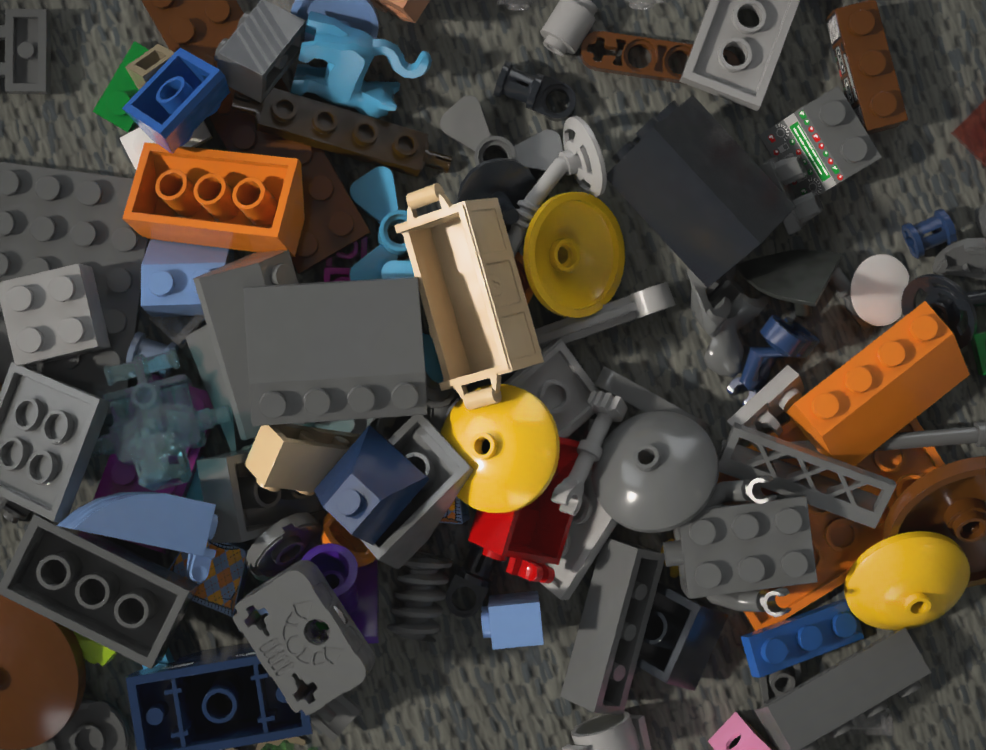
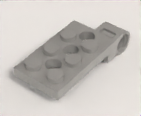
(761, 47)

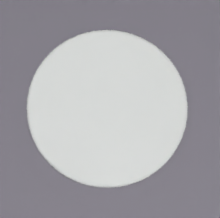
(879, 289)

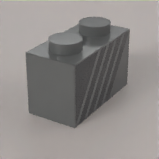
(260, 49)

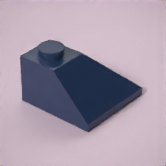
(370, 486)

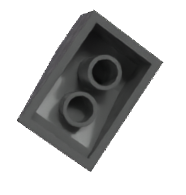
(447, 475)
(242, 504)

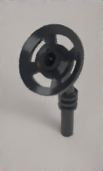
(947, 306)

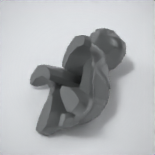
(721, 313)

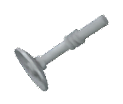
(577, 159)

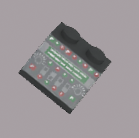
(826, 138)

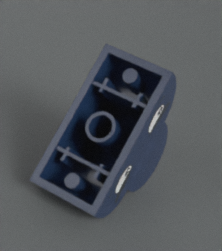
(210, 703)

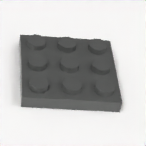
(45, 440)

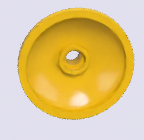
(574, 254)
(520, 453)
(907, 580)

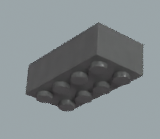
(98, 590)

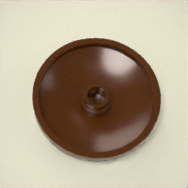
(951, 504)
(38, 676)

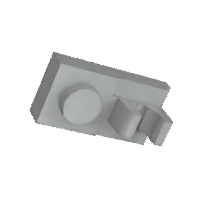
(770, 402)

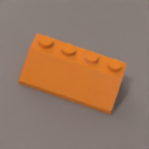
(217, 199)
(881, 387)

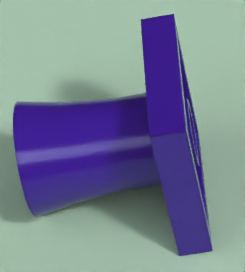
(353, 586)

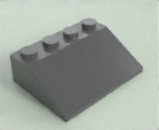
(335, 351)

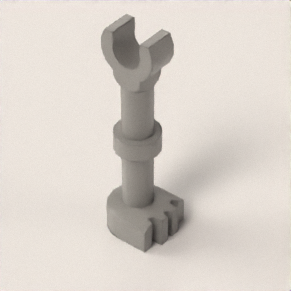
(608, 410)

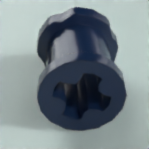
(943, 233)

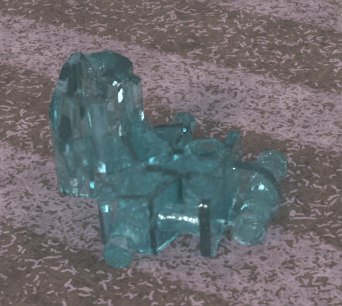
(155, 421)

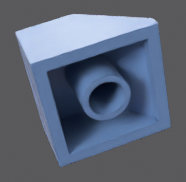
(169, 276)

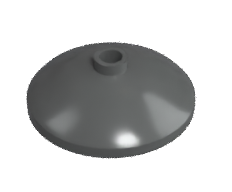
(667, 489)

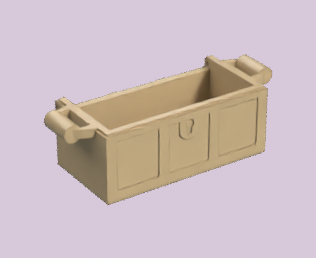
(469, 292)

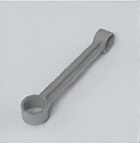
(611, 315)

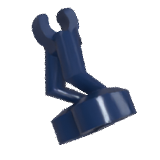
(786, 340)

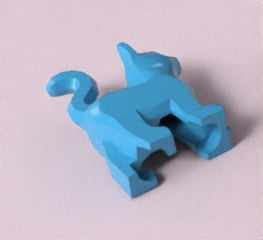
(348, 59)

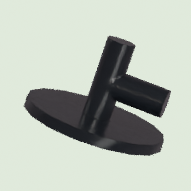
(502, 180)

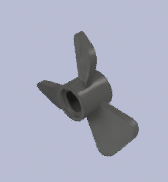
(468, 126)

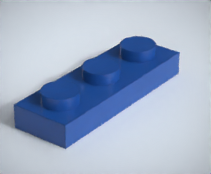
(801, 638)

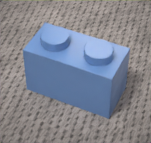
(513, 620)

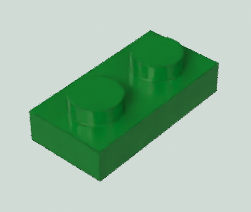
(119, 92)

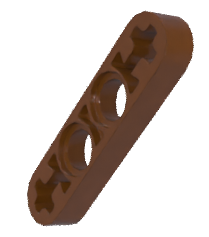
(659, 51)

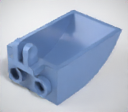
(154, 521)

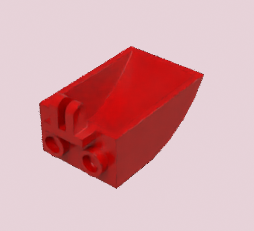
(531, 533)

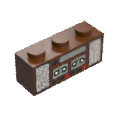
(866, 66)

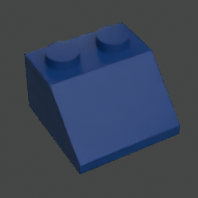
(177, 99)

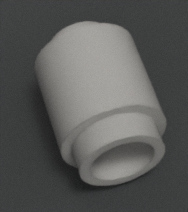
(568, 26)

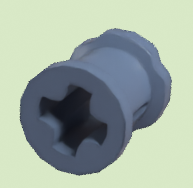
(148, 347)

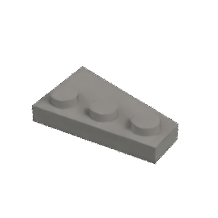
(584, 541)

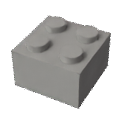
(53, 315)

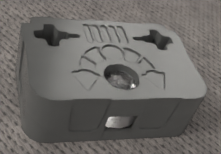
(294, 646)

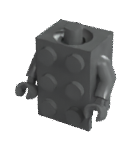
(744, 546)

